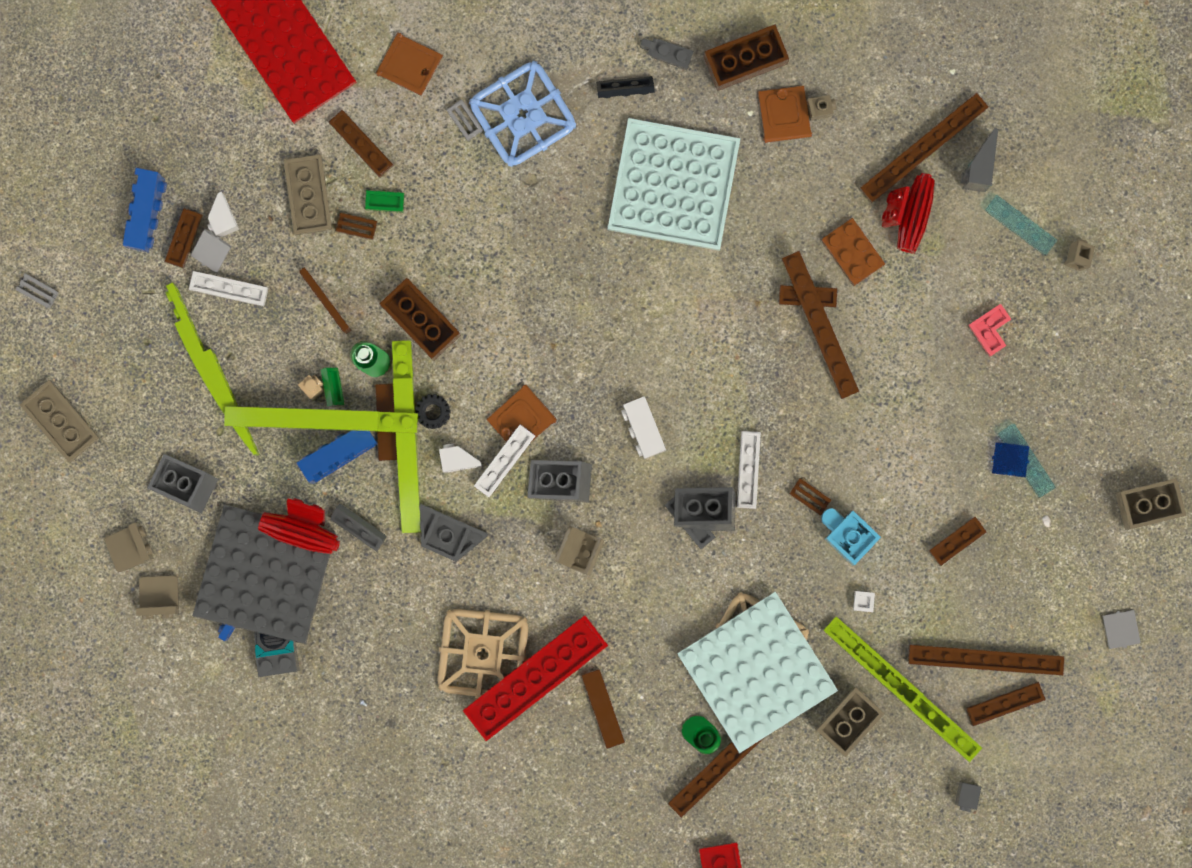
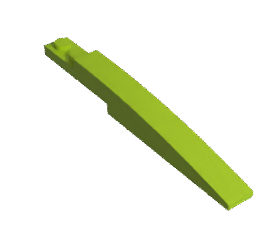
(206, 363)
(321, 419)
(406, 442)
(902, 689)

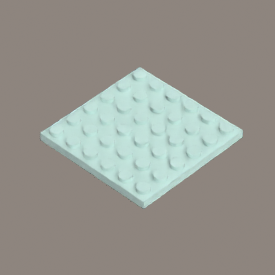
(673, 184)
(757, 672)

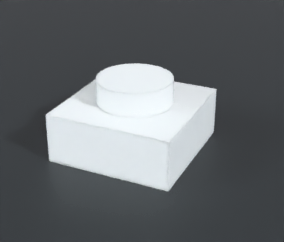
(863, 601)

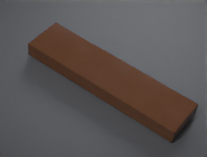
(360, 143)
(324, 300)
(386, 440)
(1005, 703)
(603, 708)

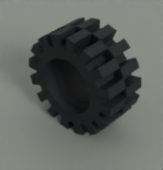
(444, 411)

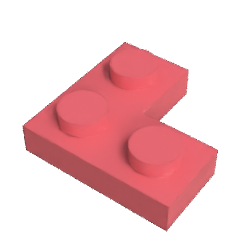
(985, 329)

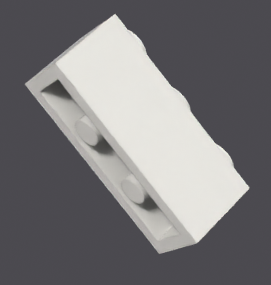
(643, 428)

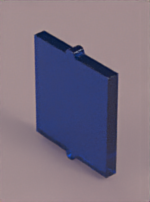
(1010, 459)

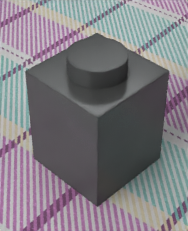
(968, 796)

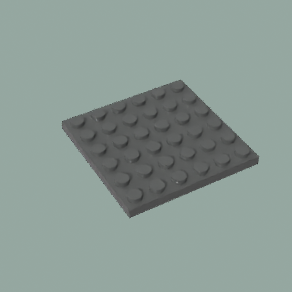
(259, 580)

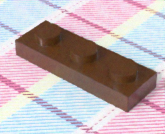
(183, 238)
(788, 296)
(957, 541)

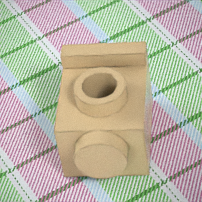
(312, 387)

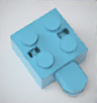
(848, 536)

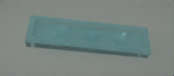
(1020, 225)
(1035, 473)

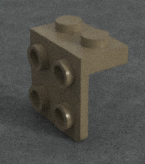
(129, 547)
(579, 550)
(158, 597)

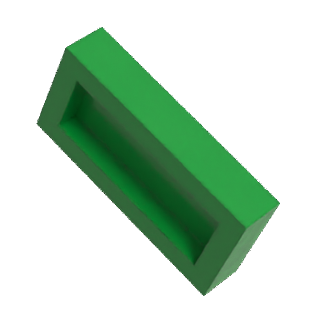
(384, 201)
(332, 387)

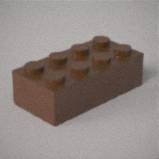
(746, 57)
(420, 319)

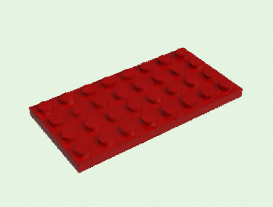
(288, 52)

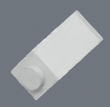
(221, 217)
(456, 459)

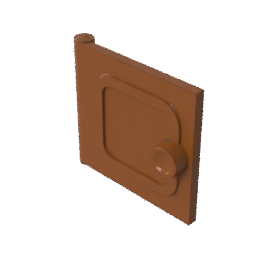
(405, 64)
(784, 118)
(522, 409)

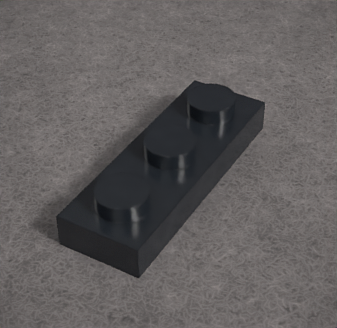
(625, 87)

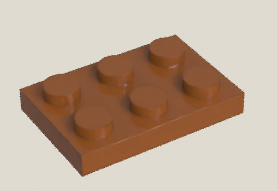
(853, 252)

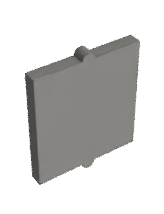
(211, 250)
(1121, 629)

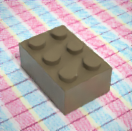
(1150, 504)
(849, 721)

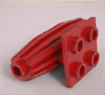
(910, 212)
(300, 527)

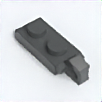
(668, 52)

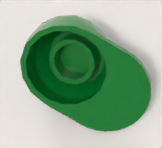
(370, 358)
(701, 734)

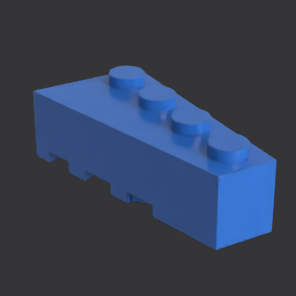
(144, 210)
(336, 454)

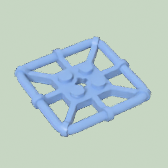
(518, 125)

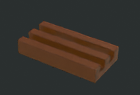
(359, 219)
(812, 489)

